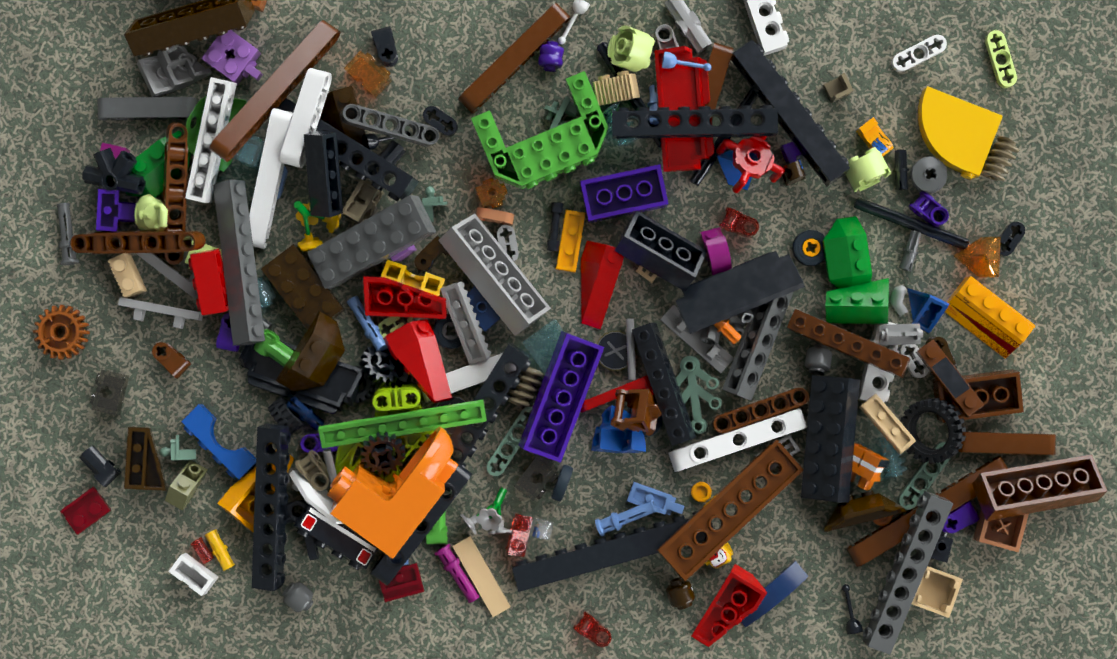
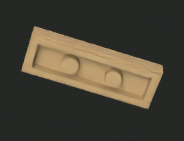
(887, 424)

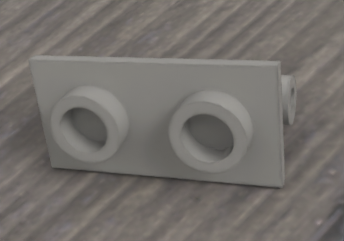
(900, 334)

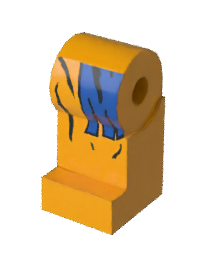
(874, 137)

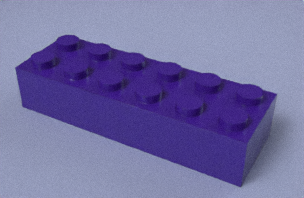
(561, 396)

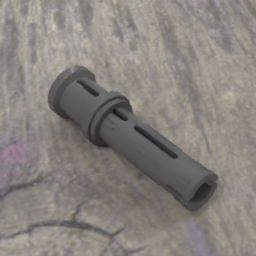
(64, 245)

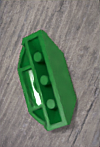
(151, 166)
(847, 253)

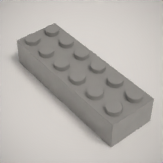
(494, 274)

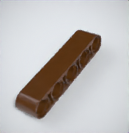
(719, 62)
(770, 410)
(1009, 443)

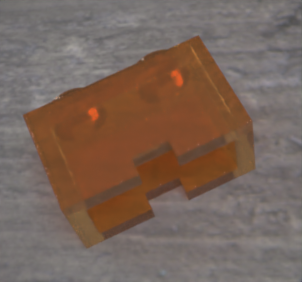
(364, 69)

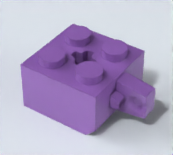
(236, 68)

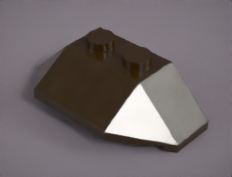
(314, 355)
(861, 510)

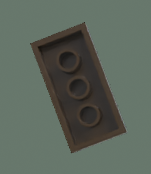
(301, 286)

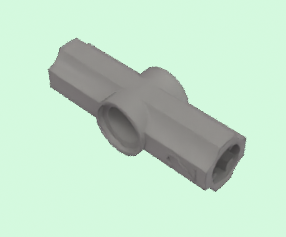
(689, 24)

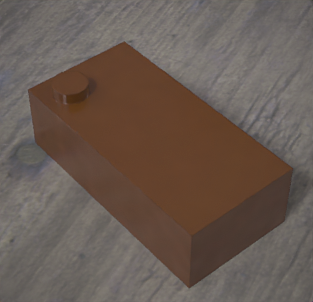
(997, 390)

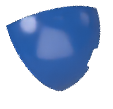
(613, 440)

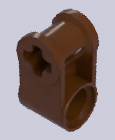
(173, 361)

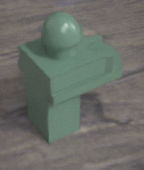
(430, 201)
(176, 453)

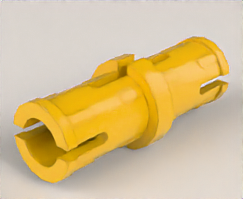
(219, 550)

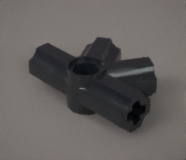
(114, 168)

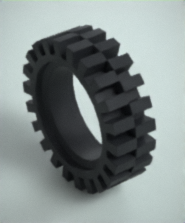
(954, 428)

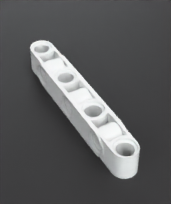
(723, 443)

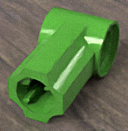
(274, 348)
(438, 533)

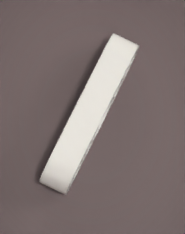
(934, 51)

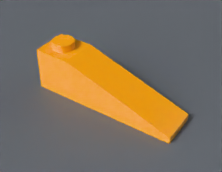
(240, 498)

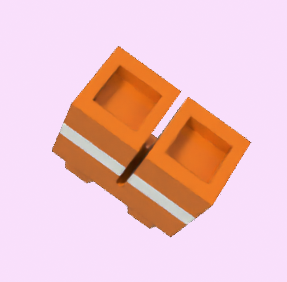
(867, 465)

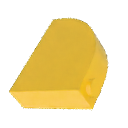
(957, 131)

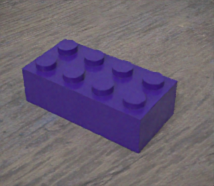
(624, 193)

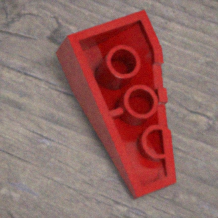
(598, 278)
(396, 299)
(419, 353)
(733, 602)

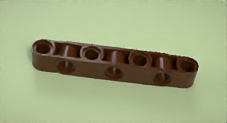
(175, 189)
(137, 242)

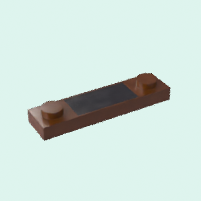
(950, 378)

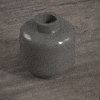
(818, 359)
(298, 597)

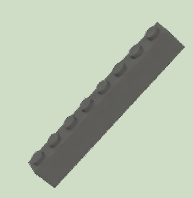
(239, 262)

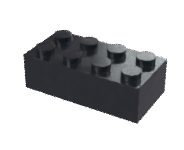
(661, 251)

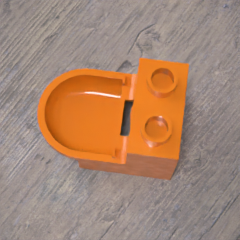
(392, 511)

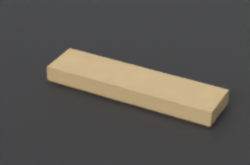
(481, 576)

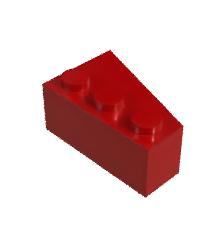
(209, 281)

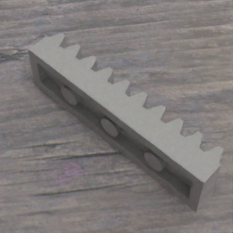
(465, 322)

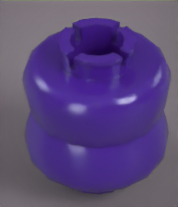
(551, 56)

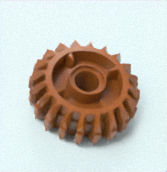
(49, 329)

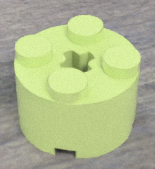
(630, 49)
(867, 170)

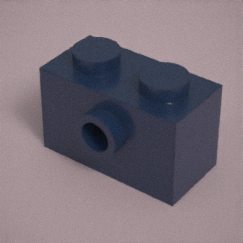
(484, 312)

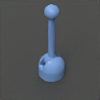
(670, 61)

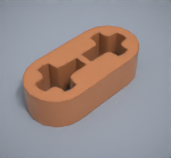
(495, 216)

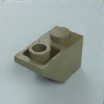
(185, 485)

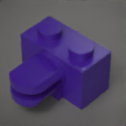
(112, 211)

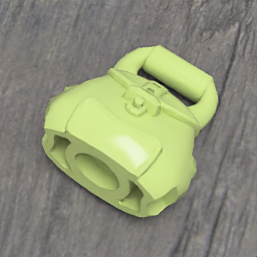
(150, 214)

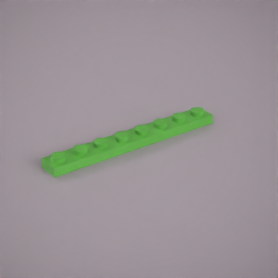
(403, 423)

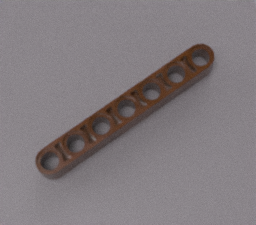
(517, 54)

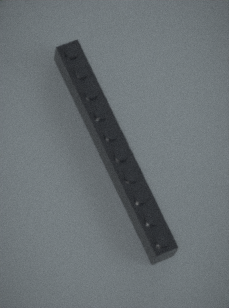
(597, 555)

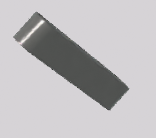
(146, 107)
(399, 125)

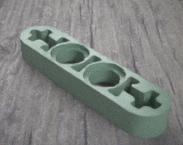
(508, 439)
(928, 480)

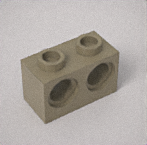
(362, 202)

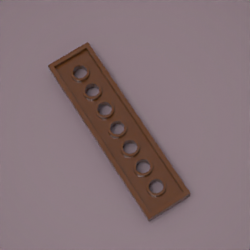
(716, 508)

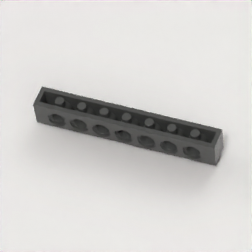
(909, 583)

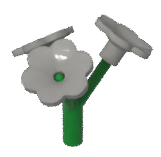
(489, 517)

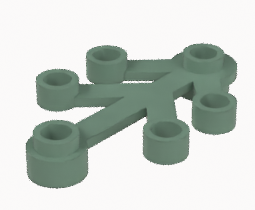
(694, 390)

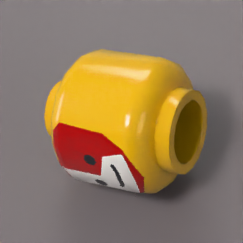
(721, 557)

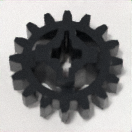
(380, 366)
(382, 452)

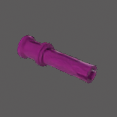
(452, 565)

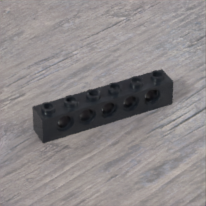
(663, 383)

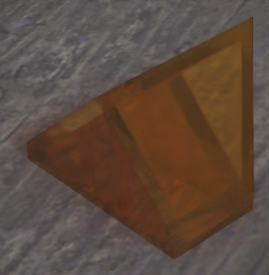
(982, 257)

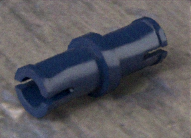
(305, 413)

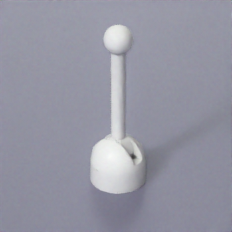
(579, 7)

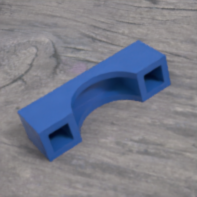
(201, 424)

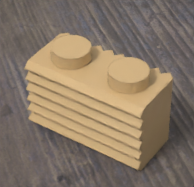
(616, 89)
(127, 275)

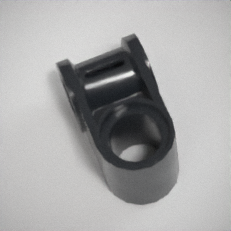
(384, 44)

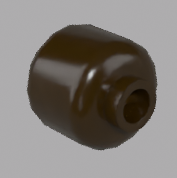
(680, 593)

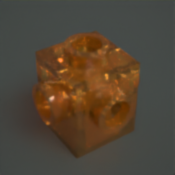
(495, 200)

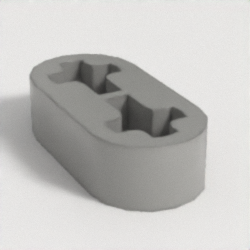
(512, 241)

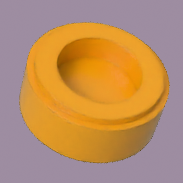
(701, 491)

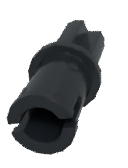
(901, 169)

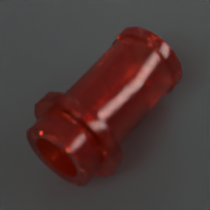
(202, 550)

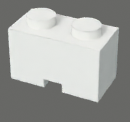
(193, 574)

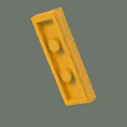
(570, 241)

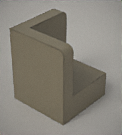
(838, 88)

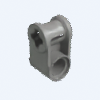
(668, 43)

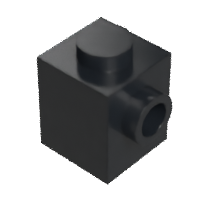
(942, 548)

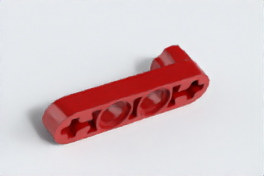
(641, 383)

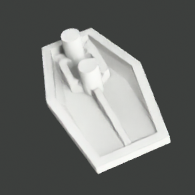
(313, 497)

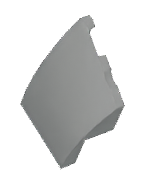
(167, 71)

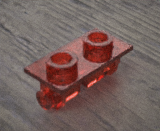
(520, 534)

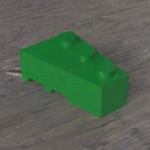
(859, 303)

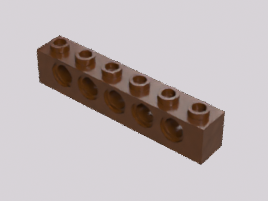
(848, 343)

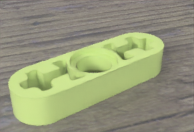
(1005, 51)

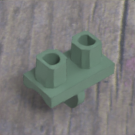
(566, 107)

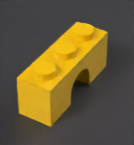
(399, 273)

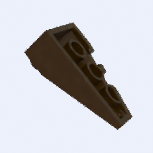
(334, 103)

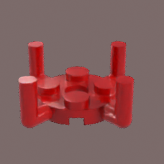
(746, 165)

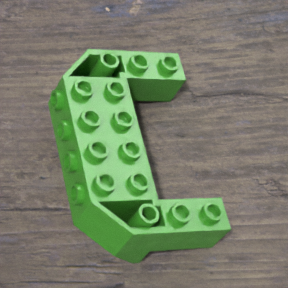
(551, 151)

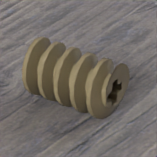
(999, 159)
(524, 387)

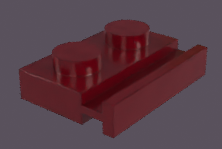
(85, 510)
(404, 584)

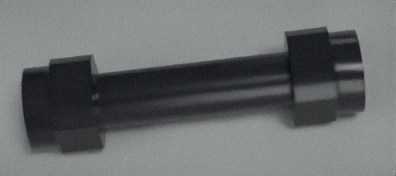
(556, 210)

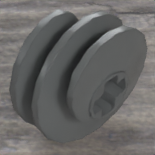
(919, 178)

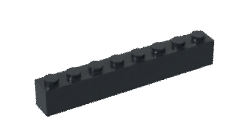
(792, 116)

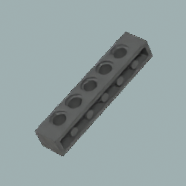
(756, 347)

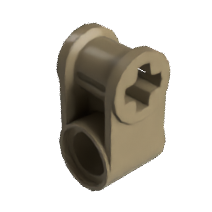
(313, 470)

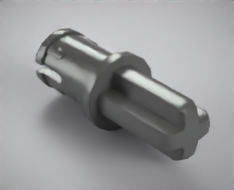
(910, 251)

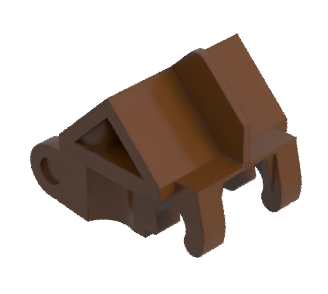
(643, 414)

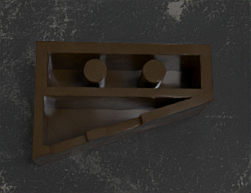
(143, 464)

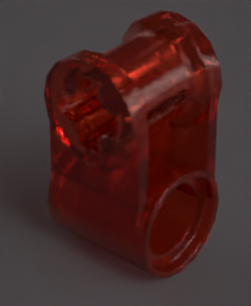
(738, 222)
(592, 629)

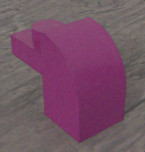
(717, 250)

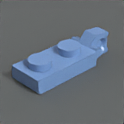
(664, 502)

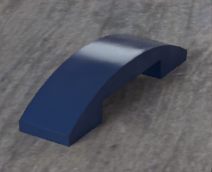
(778, 590)

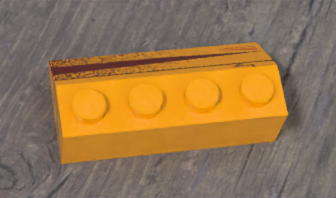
(988, 317)

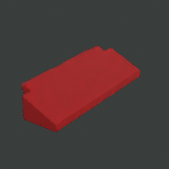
(683, 88)

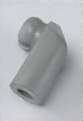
(897, 299)

